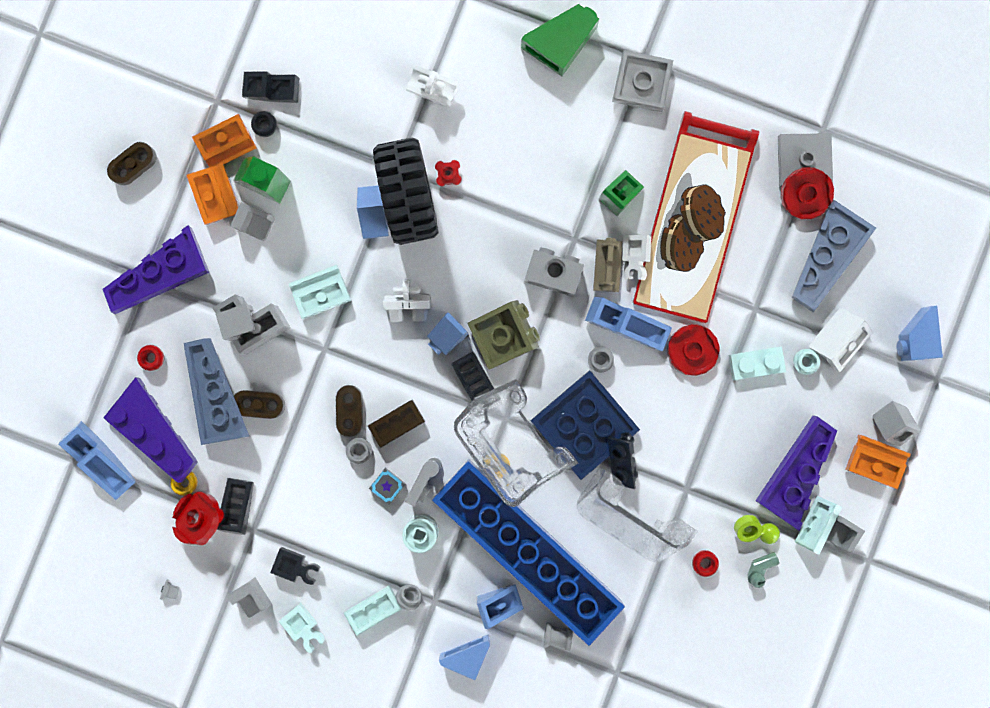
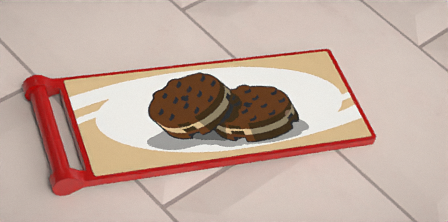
(695, 220)

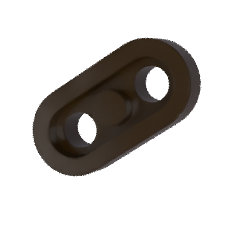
(132, 163)
(259, 404)
(350, 411)

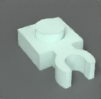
(299, 624)

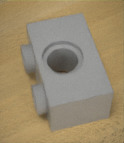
(565, 283)

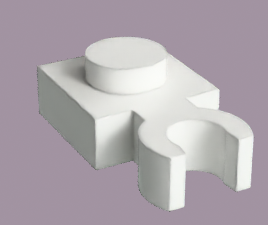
(636, 251)

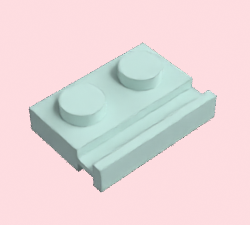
(319, 292)

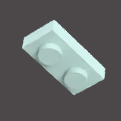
(757, 363)

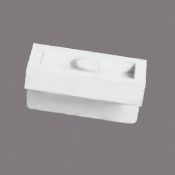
(841, 338)

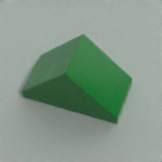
(620, 192)

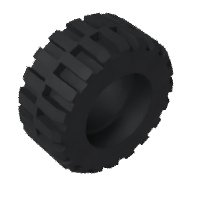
(405, 191)

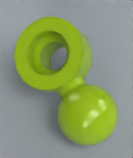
(749, 529)

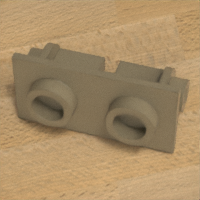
(607, 265)

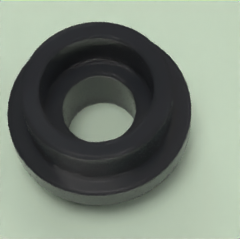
(260, 117)

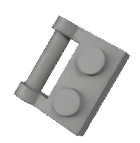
(421, 487)

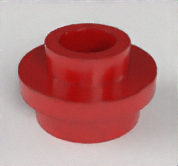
(143, 354)
(711, 568)

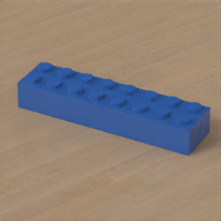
(529, 553)

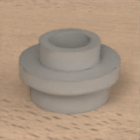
(609, 359)
(350, 450)
(411, 591)

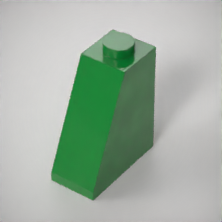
(561, 38)
(262, 178)

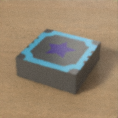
(387, 486)

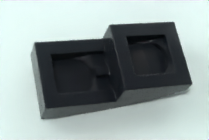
(269, 87)

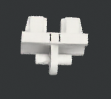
(432, 86)
(402, 300)

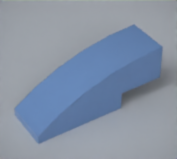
(628, 323)
(97, 460)

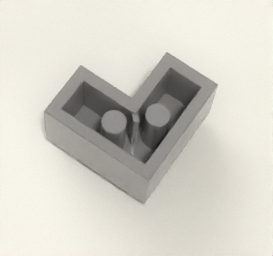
(268, 324)

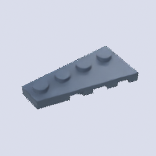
(833, 250)
(212, 397)

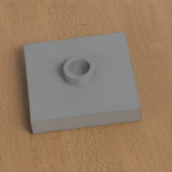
(642, 81)
(804, 151)

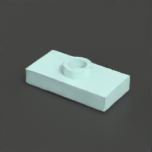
(818, 524)
(372, 610)

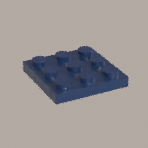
(583, 422)

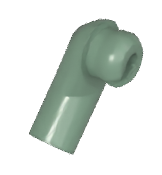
(758, 569)

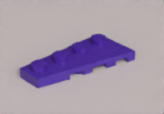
(166, 269)
(146, 427)
(793, 481)

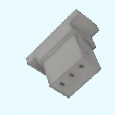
(169, 590)

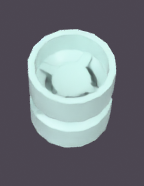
(420, 533)

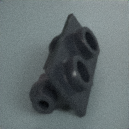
(621, 459)

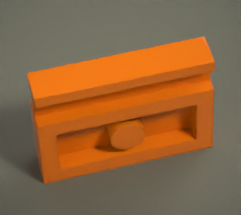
(224, 141)
(213, 193)
(877, 461)

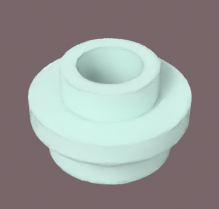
(813, 358)

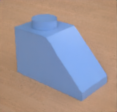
(446, 335)
(921, 336)

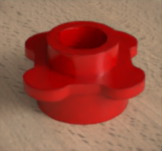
(444, 179)

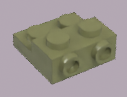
(504, 334)

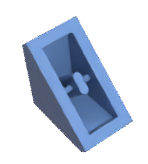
(371, 213)
(499, 605)
(467, 657)

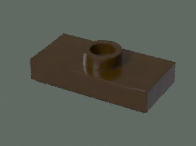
(396, 423)

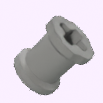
(557, 637)

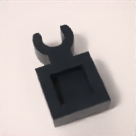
(290, 566)

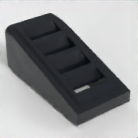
(461, 375)
(226, 505)

